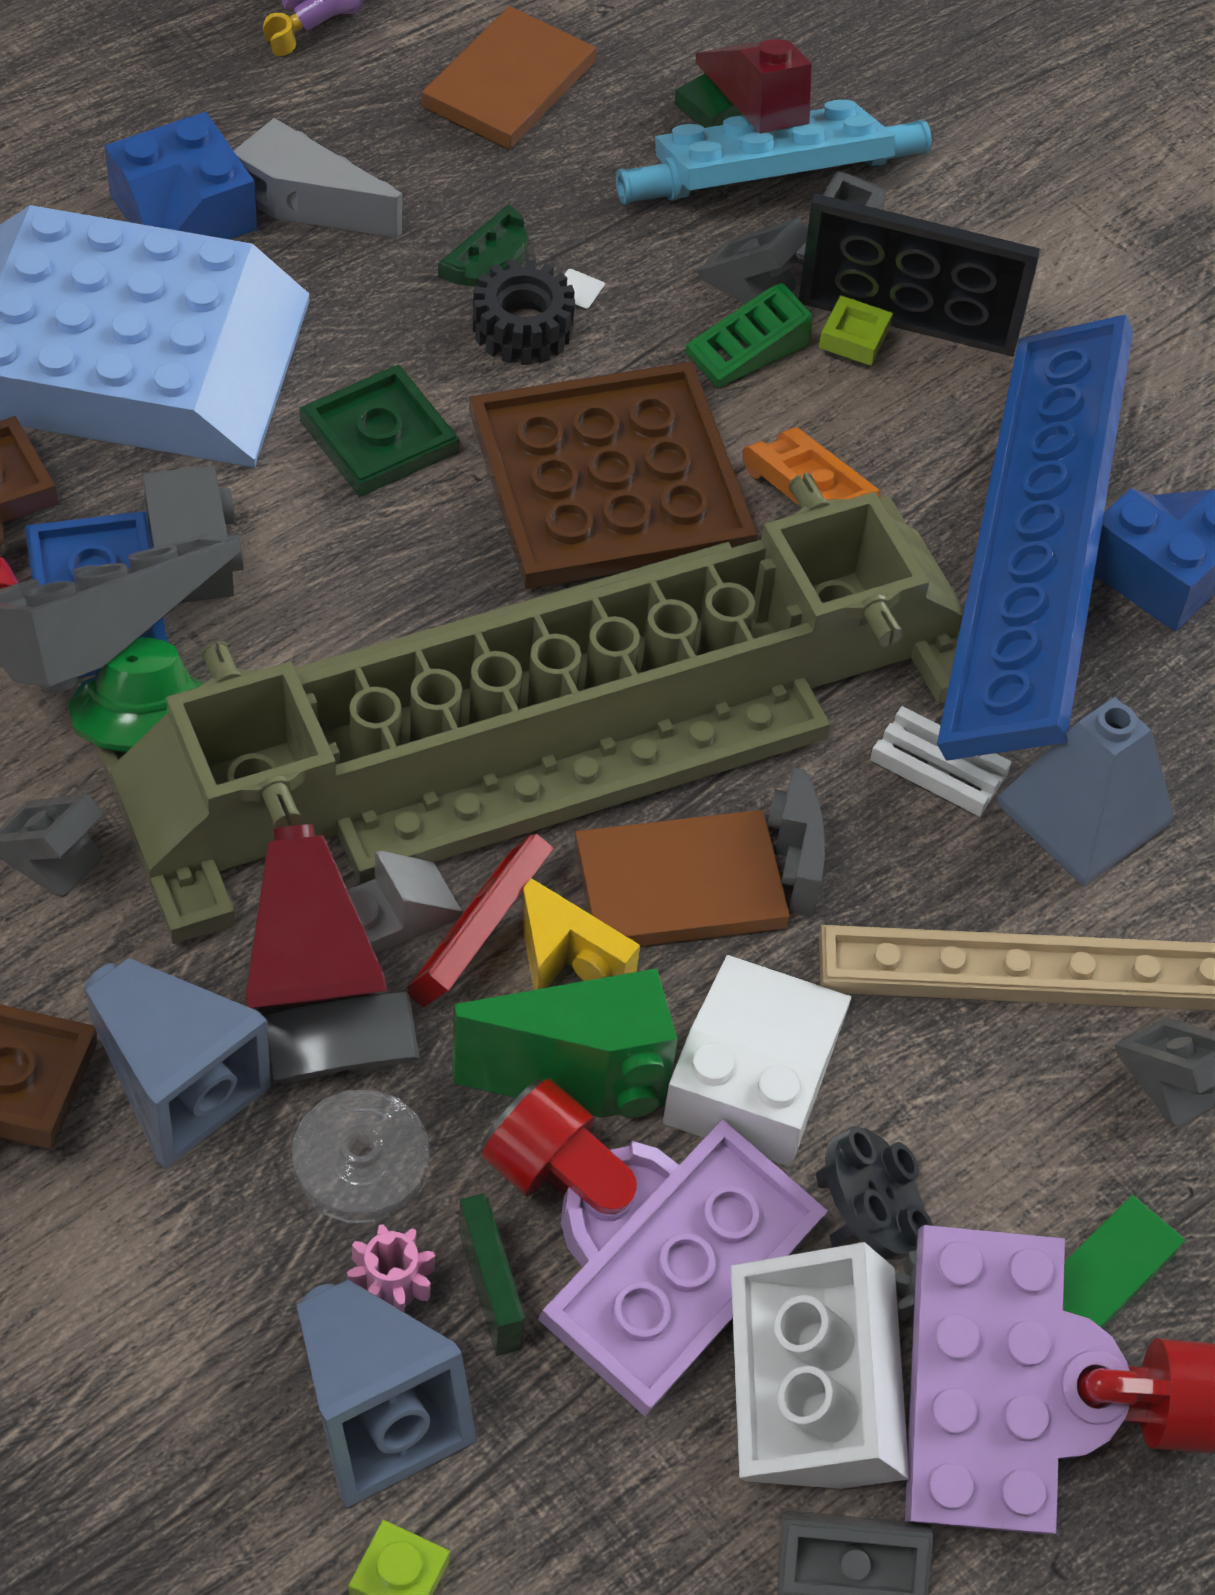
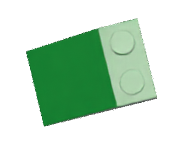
(595, 1038)

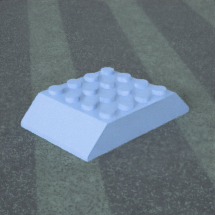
(143, 334)

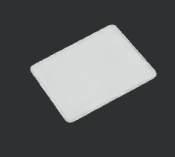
(585, 287)

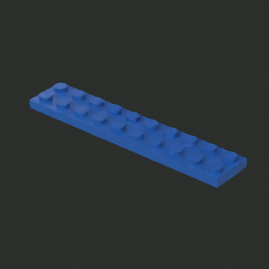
(1038, 543)

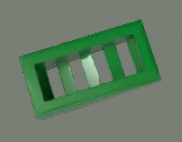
(774, 311)

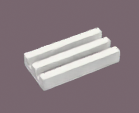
(920, 738)

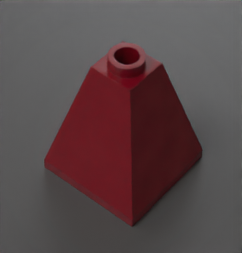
(307, 930)

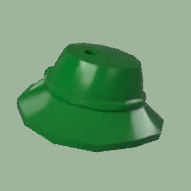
(129, 694)

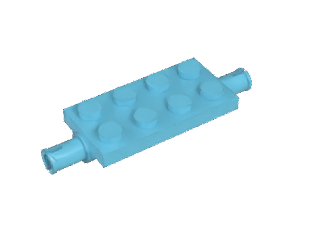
(738, 153)

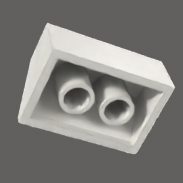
(819, 1369)

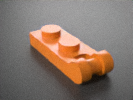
(799, 454)

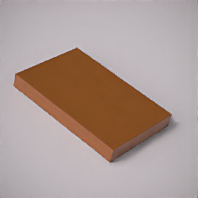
(509, 77)
(683, 878)

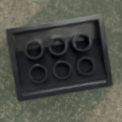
(921, 271)

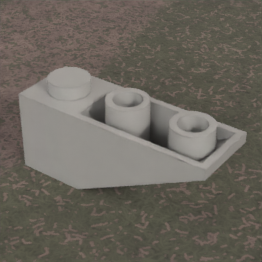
(315, 186)

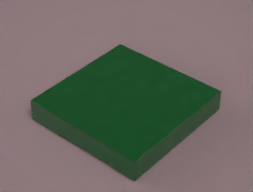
(379, 430)

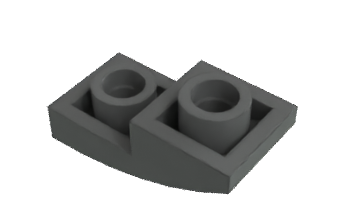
(800, 839)
(342, 1036)

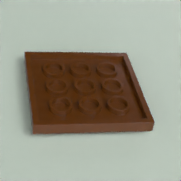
(609, 473)

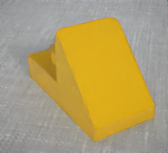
(565, 934)

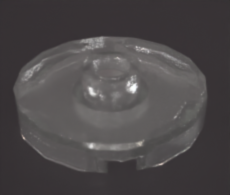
(360, 1186)

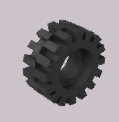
(527, 289)

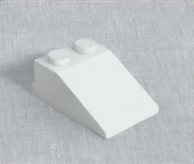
(756, 1057)

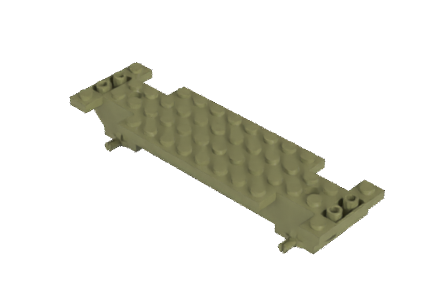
(532, 705)

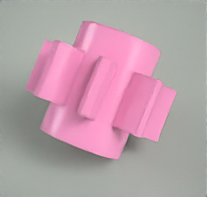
(399, 1267)

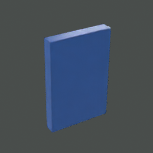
(101, 540)

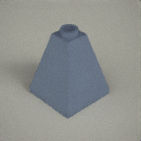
(1093, 794)
(178, 1053)
(384, 1389)

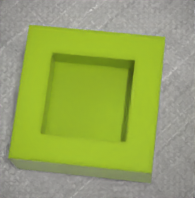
(855, 330)
(399, 1564)

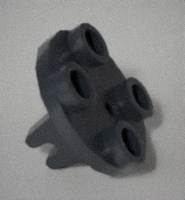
(874, 1192)

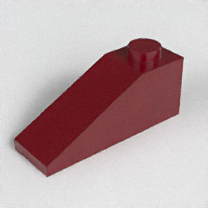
(763, 81)

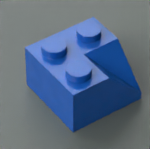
(182, 180)
(1160, 552)

